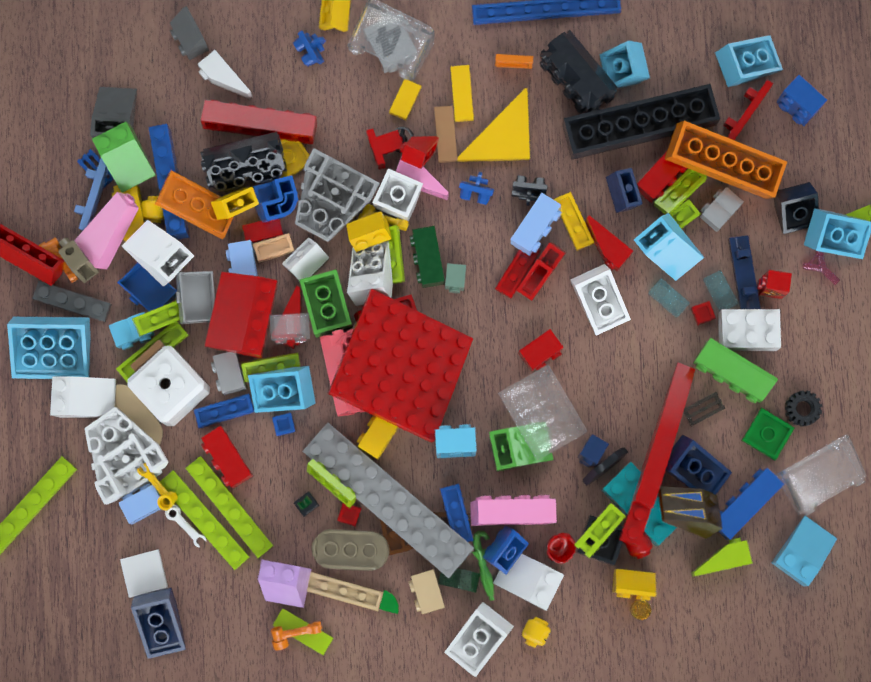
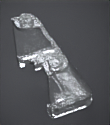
(392, 38)
(822, 475)

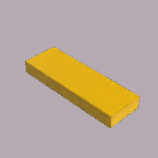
(462, 93)
(574, 222)

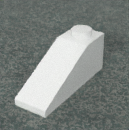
(220, 74)

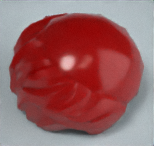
(561, 548)

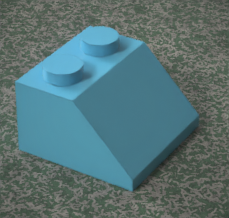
(625, 64)

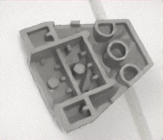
(331, 195)

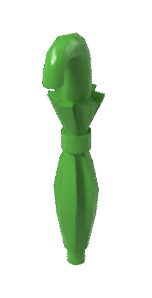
(485, 575)

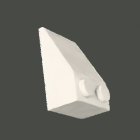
(600, 299)
(82, 397)
(531, 581)
(479, 639)

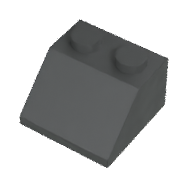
(188, 34)

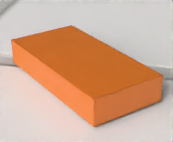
(514, 61)

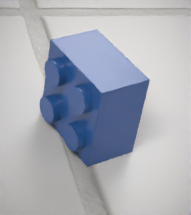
(801, 101)

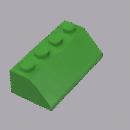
(735, 371)

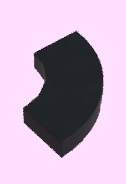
(606, 465)

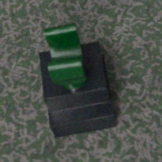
(306, 504)

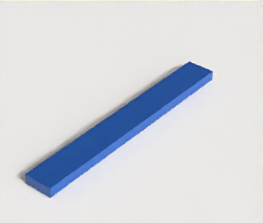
(541, 10)

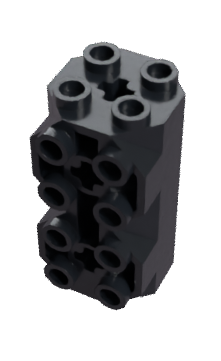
(578, 73)
(244, 160)

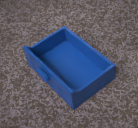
(146, 289)

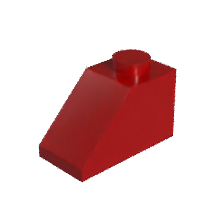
(419, 150)

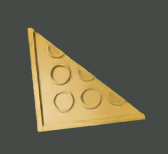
(505, 137)

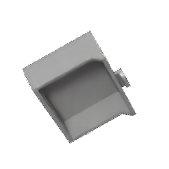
(195, 296)

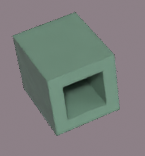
(455, 277)

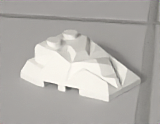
(118, 452)

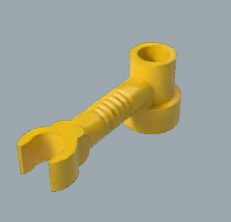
(369, 210)
(167, 498)

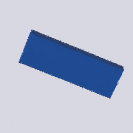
(224, 411)
(456, 511)

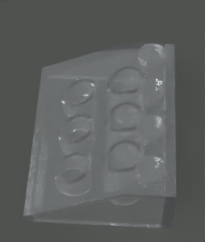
(543, 412)

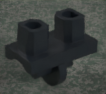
(528, 191)

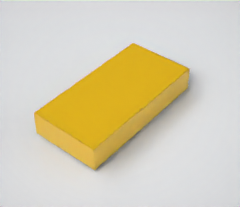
(405, 99)

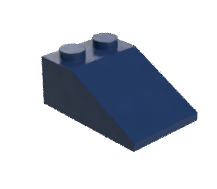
(696, 467)
(158, 622)

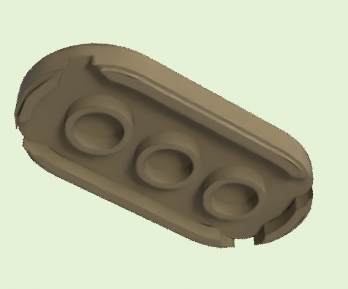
(350, 549)

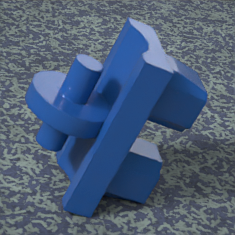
(313, 46)
(484, 192)

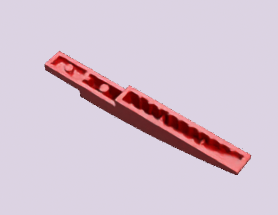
(657, 455)

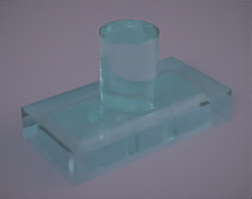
(720, 291)
(668, 298)

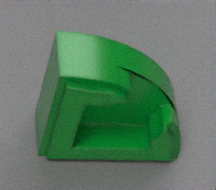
(389, 603)

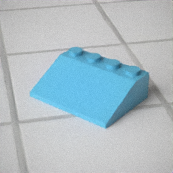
(49, 347)

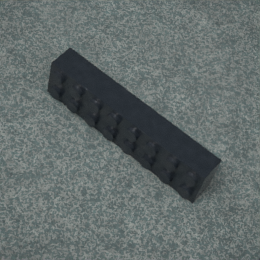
(639, 121)

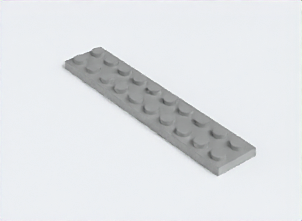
(389, 500)

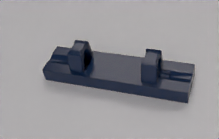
(744, 273)

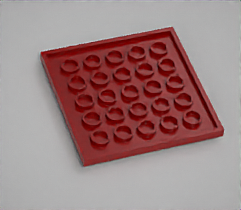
(400, 366)

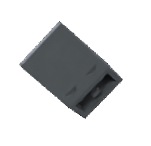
(112, 109)

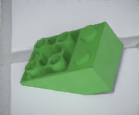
(512, 450)

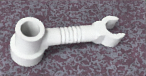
(182, 522)

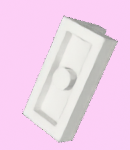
(305, 259)

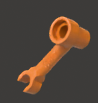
(53, 247)
(280, 637)

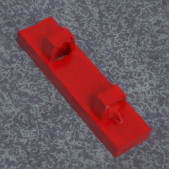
(755, 98)

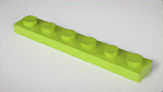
(34, 501)
(229, 507)
(205, 521)

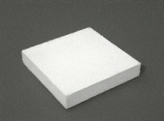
(144, 573)

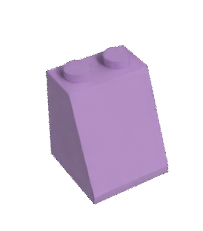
(284, 583)

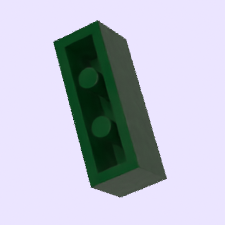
(427, 257)

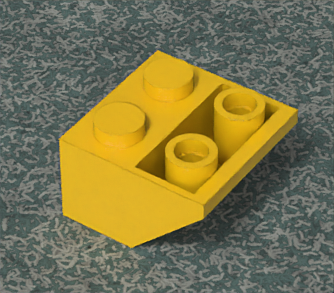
(634, 583)

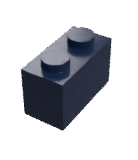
(624, 190)
(592, 451)

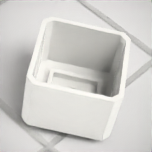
(180, 398)

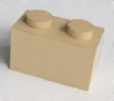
(427, 592)

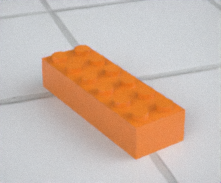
(725, 160)

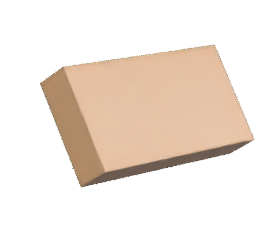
(273, 247)

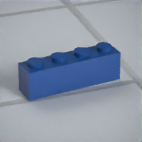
(749, 501)

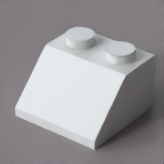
(397, 195)

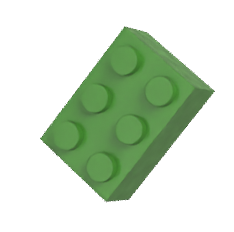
(325, 303)

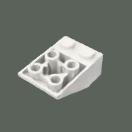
(157, 252)
(369, 271)

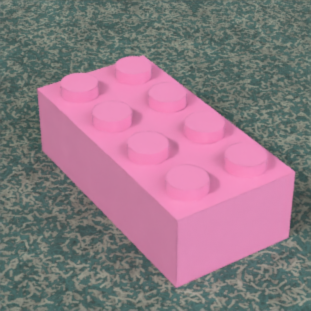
(513, 511)

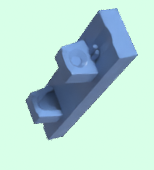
(96, 190)

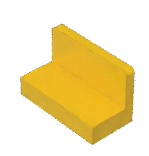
(334, 14)

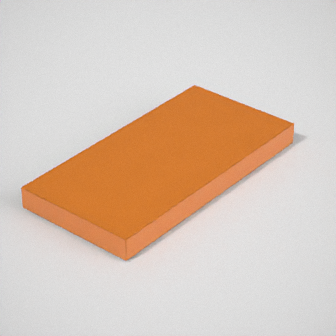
(192, 204)

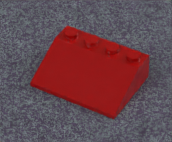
(241, 314)

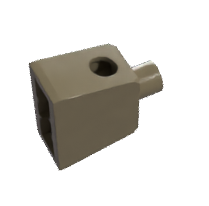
(77, 260)

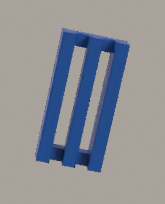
(86, 157)

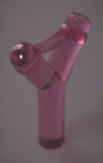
(821, 267)

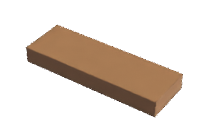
(446, 132)

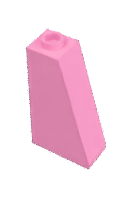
(106, 231)

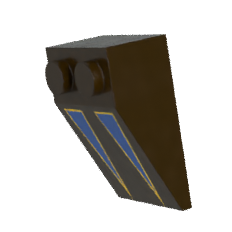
(690, 510)

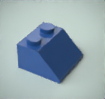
(505, 549)

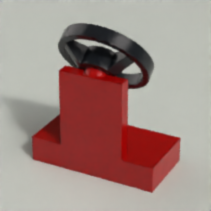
(386, 143)

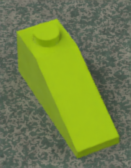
(727, 557)

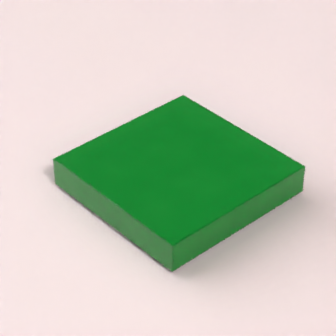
(768, 434)

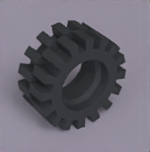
(795, 416)

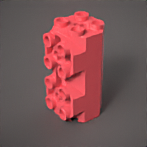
(333, 350)

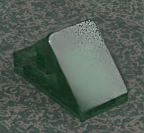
(461, 579)

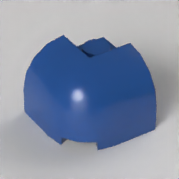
(276, 198)

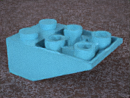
(669, 247)

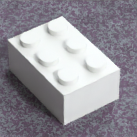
(750, 329)

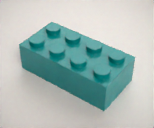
(621, 492)

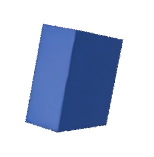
(283, 424)

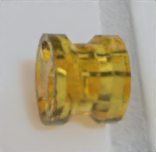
(643, 608)

